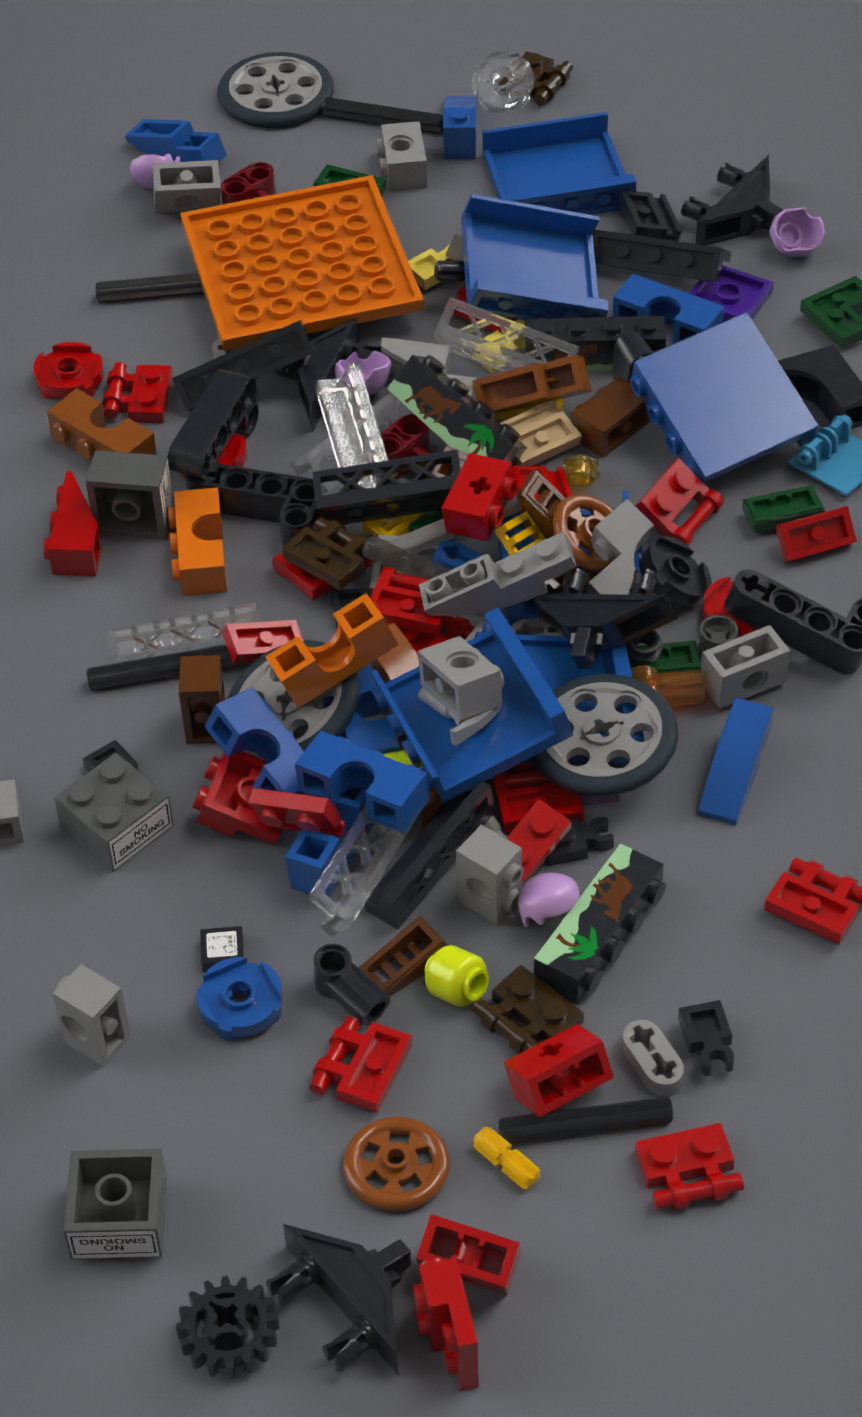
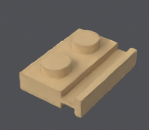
(544, 433)

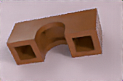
(81, 426)

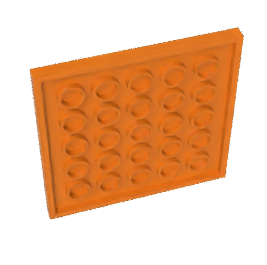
(300, 256)

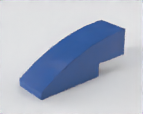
(176, 139)
(736, 761)

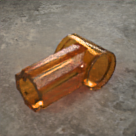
(675, 687)

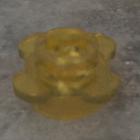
(581, 470)

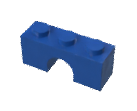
(684, 311)
(250, 725)
(366, 733)
(336, 765)
(314, 850)

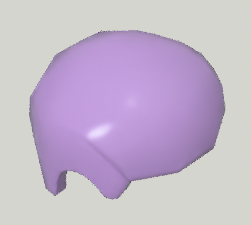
(142, 168)
(796, 232)
(374, 369)
(547, 897)

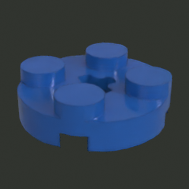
(239, 1018)

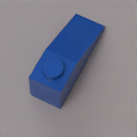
(460, 127)

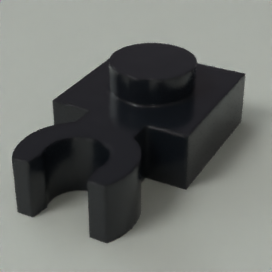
(579, 839)
(707, 1031)

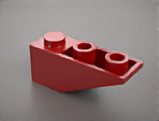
(75, 536)

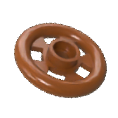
(584, 526)
(391, 1195)

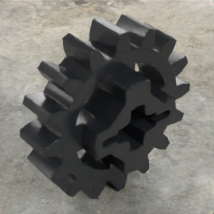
(228, 1326)

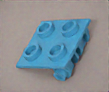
(832, 457)

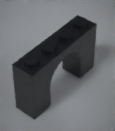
(827, 382)

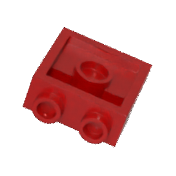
(226, 799)
(446, 1319)

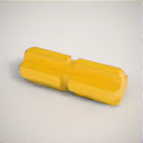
(513, 1162)

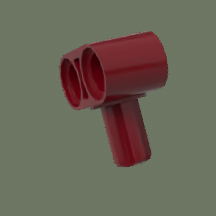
(249, 183)
(405, 439)

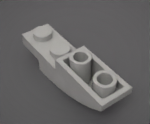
(486, 585)

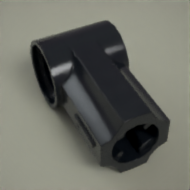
(348, 985)

